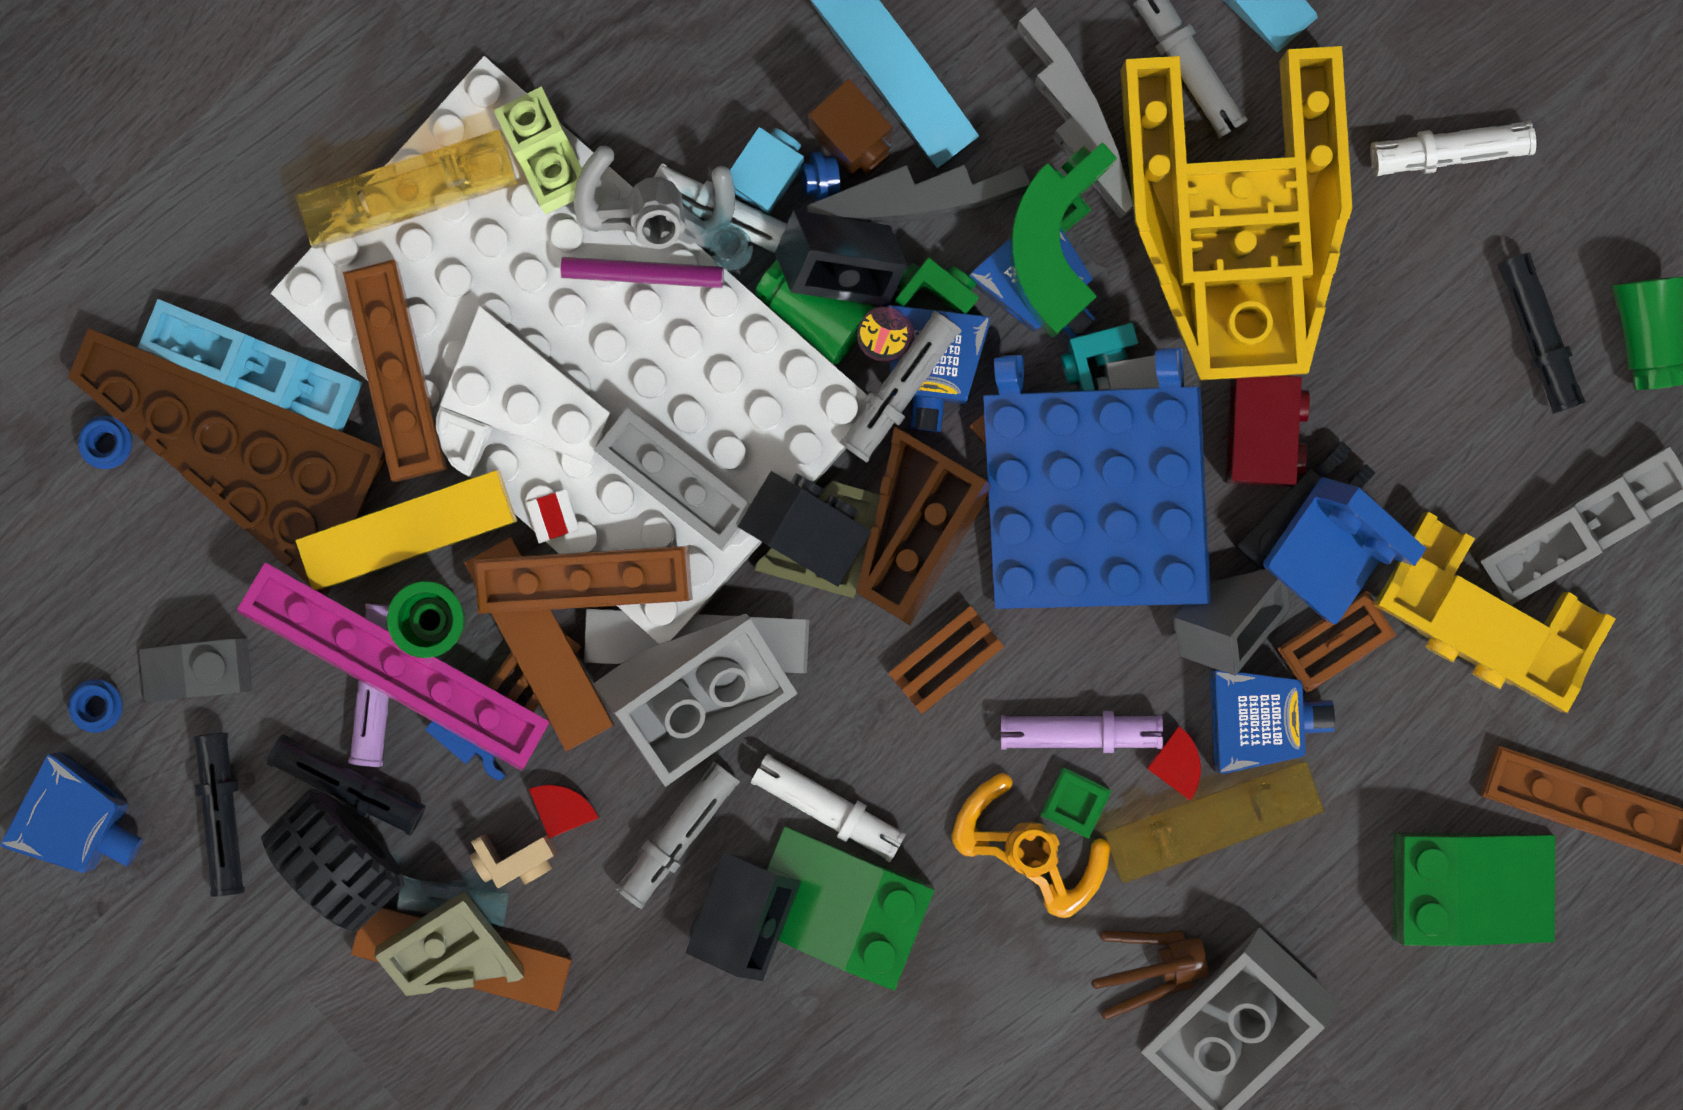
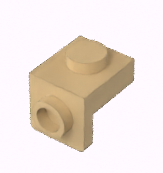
(527, 863)

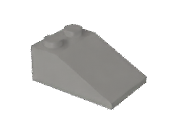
(695, 694)
(1241, 1025)

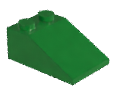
(1473, 889)
(850, 908)

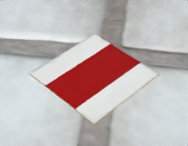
(552, 516)

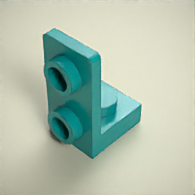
(1102, 346)

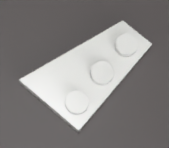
(521, 393)

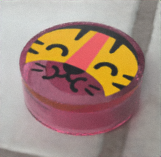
(885, 334)

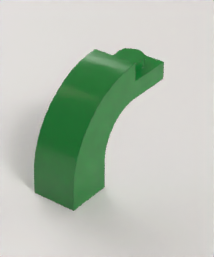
(1037, 261)

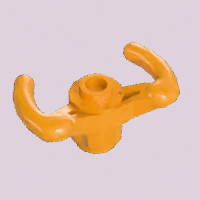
(1029, 850)

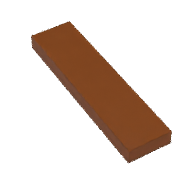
(394, 370)
(583, 579)
(550, 665)
(1585, 804)
(543, 970)

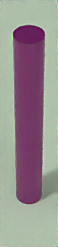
(642, 272)

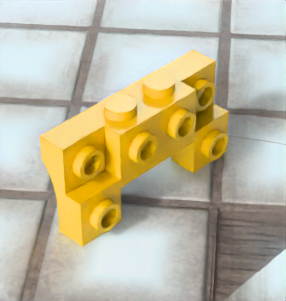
(1492, 635)

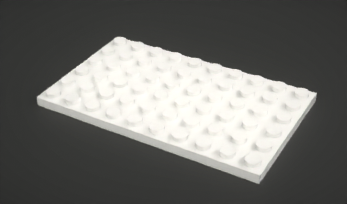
(688, 360)

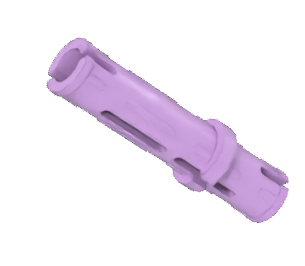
(370, 709)
(1082, 731)

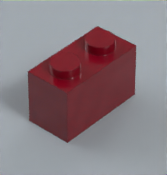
(1265, 431)

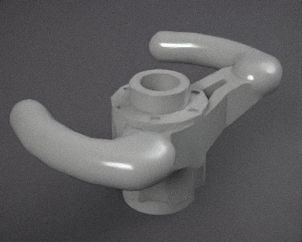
(653, 207)

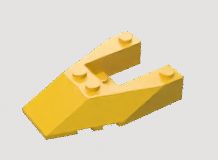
(1243, 241)

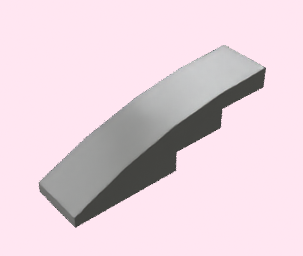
(1074, 101)
(1587, 526)
(615, 637)

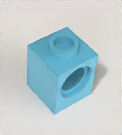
(766, 169)

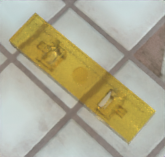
(407, 189)
(1213, 822)

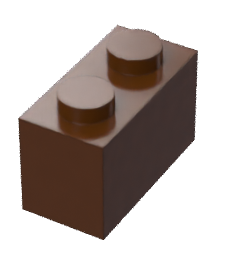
(851, 130)

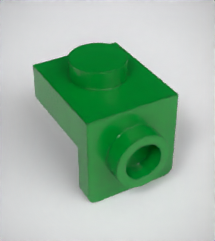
(949, 286)

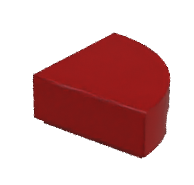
(1178, 763)
(562, 808)

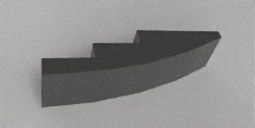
(897, 199)

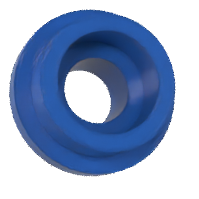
(820, 176)
(90, 436)
(79, 705)

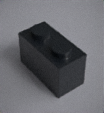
(840, 258)
(804, 527)
(742, 916)

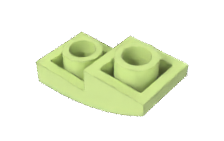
(541, 148)

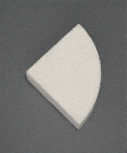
(461, 440)

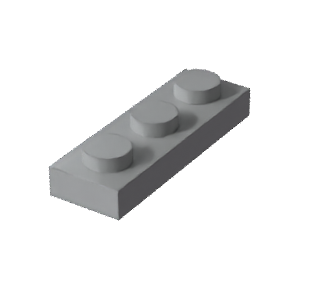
(673, 478)

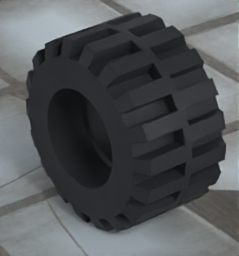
(332, 860)

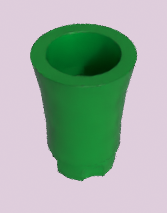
(823, 322)
(1652, 330)
(407, 619)

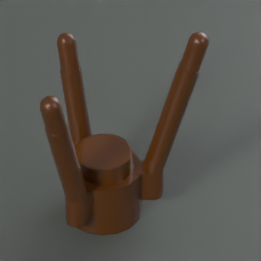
(1180, 962)

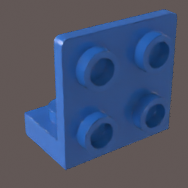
(1337, 546)

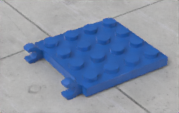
(1097, 492)

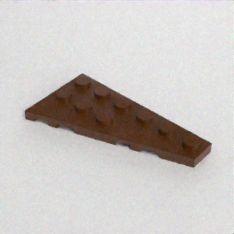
(246, 455)

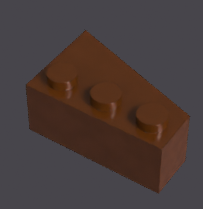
(917, 525)

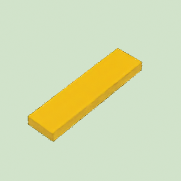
(406, 530)

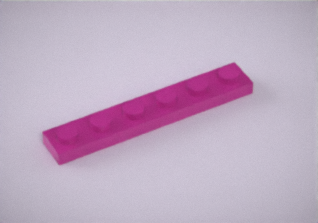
(374, 659)

